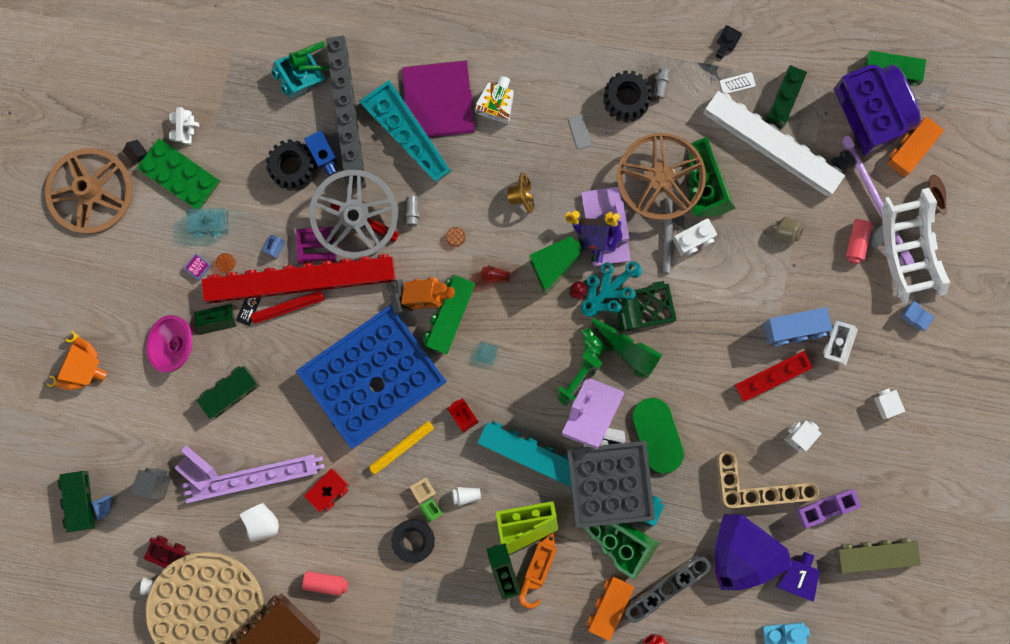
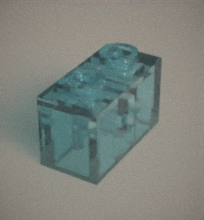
(198, 217)

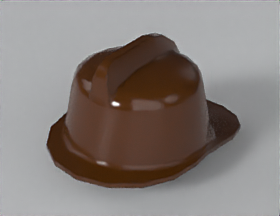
(939, 192)

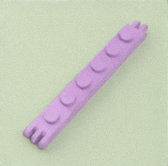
(256, 477)

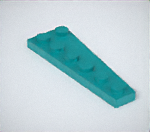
(398, 120)

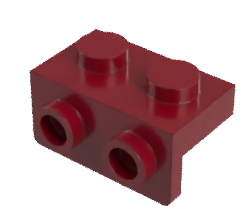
(164, 553)

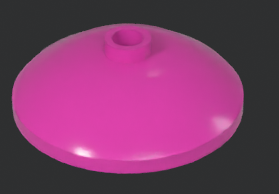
(169, 343)

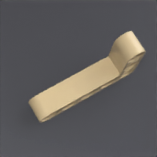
(759, 493)

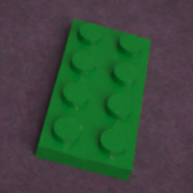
(178, 174)

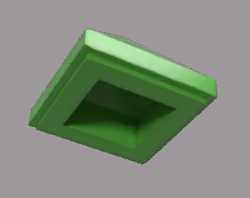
(430, 510)

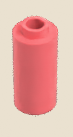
(859, 241)
(324, 583)

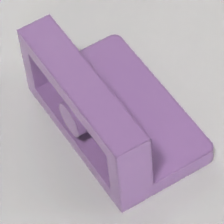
(195, 469)

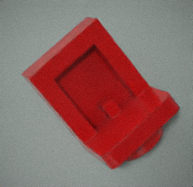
(462, 415)

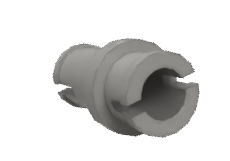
(661, 81)
(411, 211)

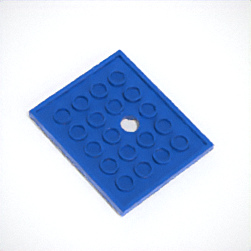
(375, 349)

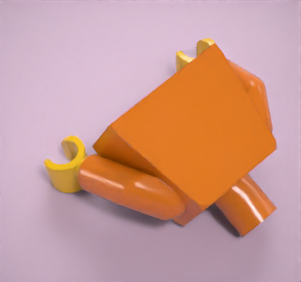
(78, 366)

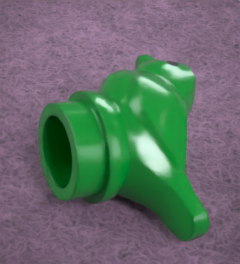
(593, 343)

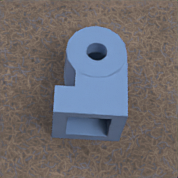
(917, 316)

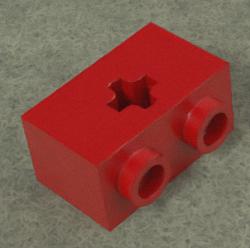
(333, 480)

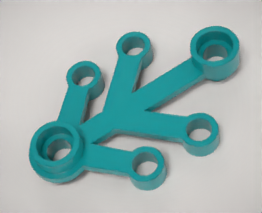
(608, 290)

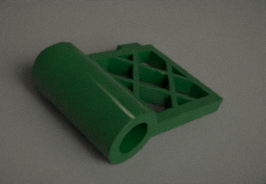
(630, 313)

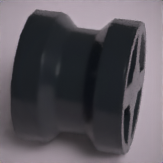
(843, 161)

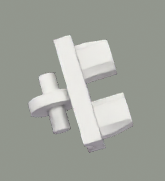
(184, 126)

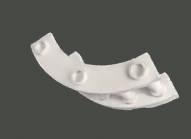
(927, 242)

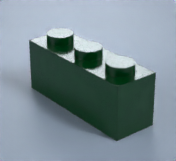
(786, 96)
(227, 392)
(76, 501)
(503, 571)

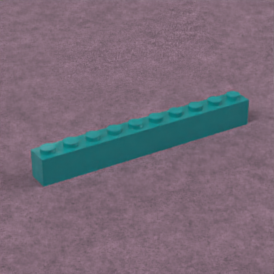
(537, 458)

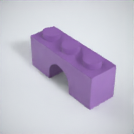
(827, 507)

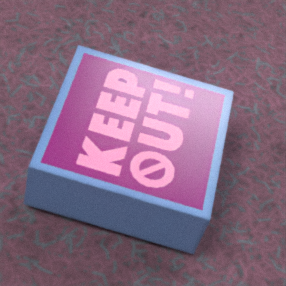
(197, 266)

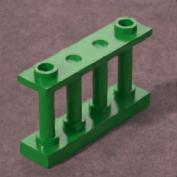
(589, 365)

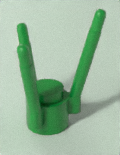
(300, 57)

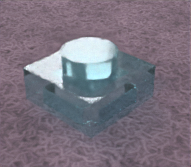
(486, 353)

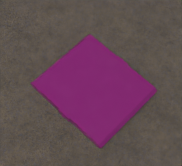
(440, 97)

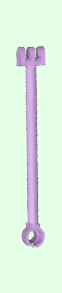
(848, 144)

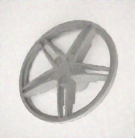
(353, 213)

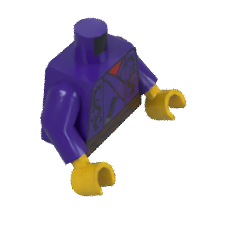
(597, 234)

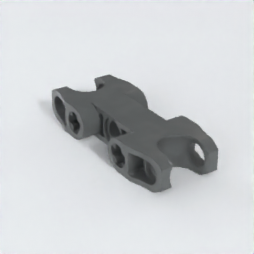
(678, 585)

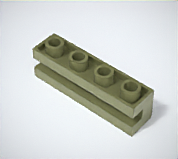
(877, 557)

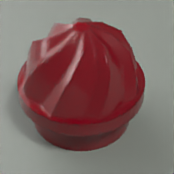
(577, 290)

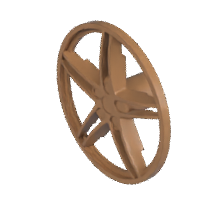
(661, 176)
(88, 190)

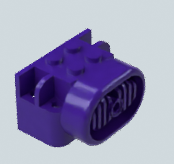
(877, 105)

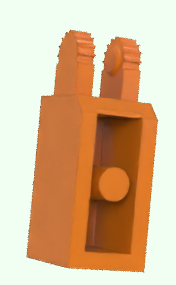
(425, 293)

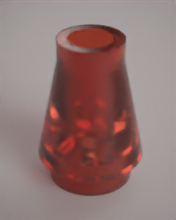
(494, 275)

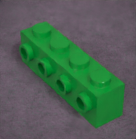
(448, 316)

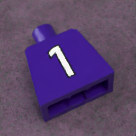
(800, 578)

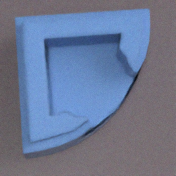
(102, 506)

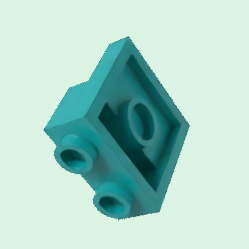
(294, 81)

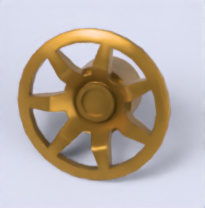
(519, 193)

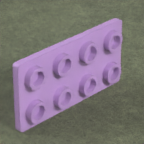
(598, 204)
(592, 413)

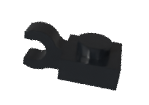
(727, 40)

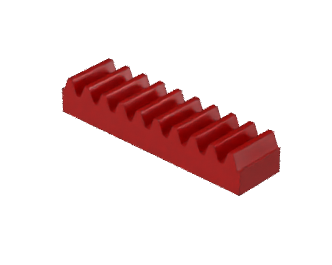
(773, 376)

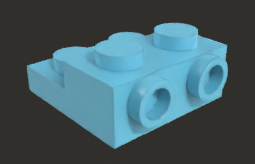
(786, 633)

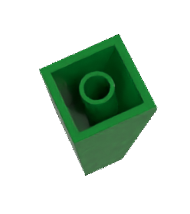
(554, 262)

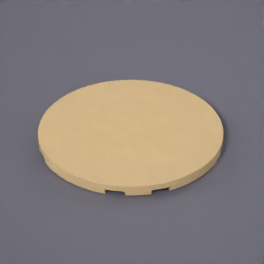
(202, 600)

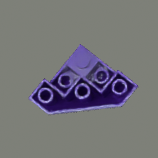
(747, 554)

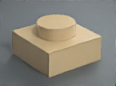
(422, 490)

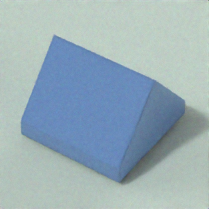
(273, 246)

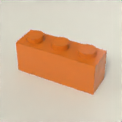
(914, 147)
(610, 607)

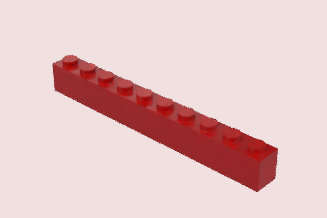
(299, 279)

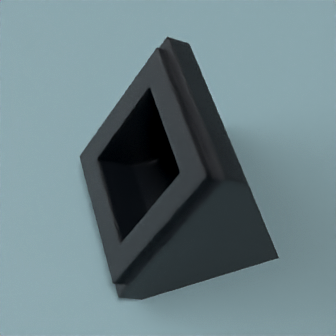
(134, 151)

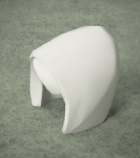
(260, 523)

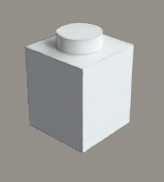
(889, 403)

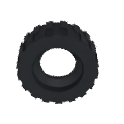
(398, 540)

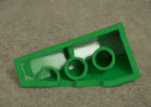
(716, 195)
(637, 356)
(625, 546)

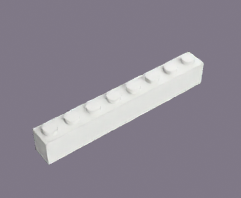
(774, 144)

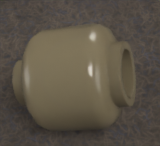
(788, 230)

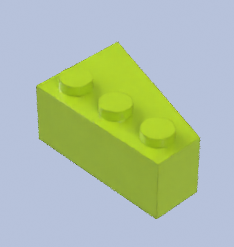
(526, 524)

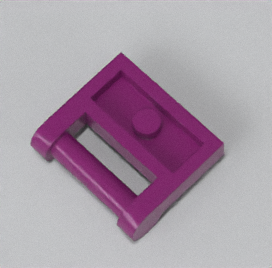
(307, 239)

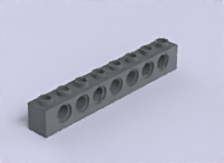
(345, 107)

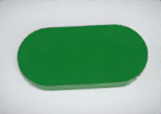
(656, 426)

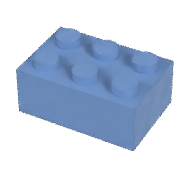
(797, 327)

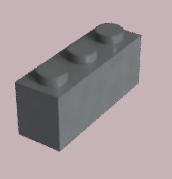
(151, 483)

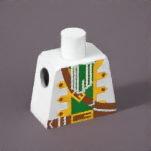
(496, 101)

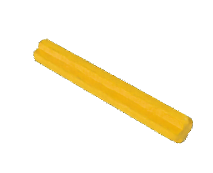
(401, 447)

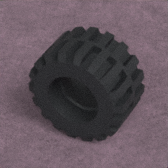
(629, 81)
(287, 150)

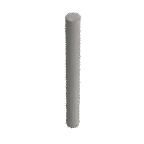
(667, 237)

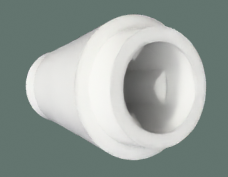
(465, 495)

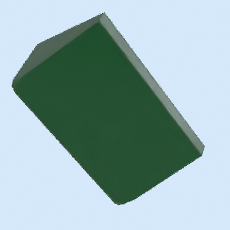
(215, 319)

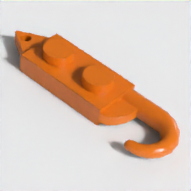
(538, 570)

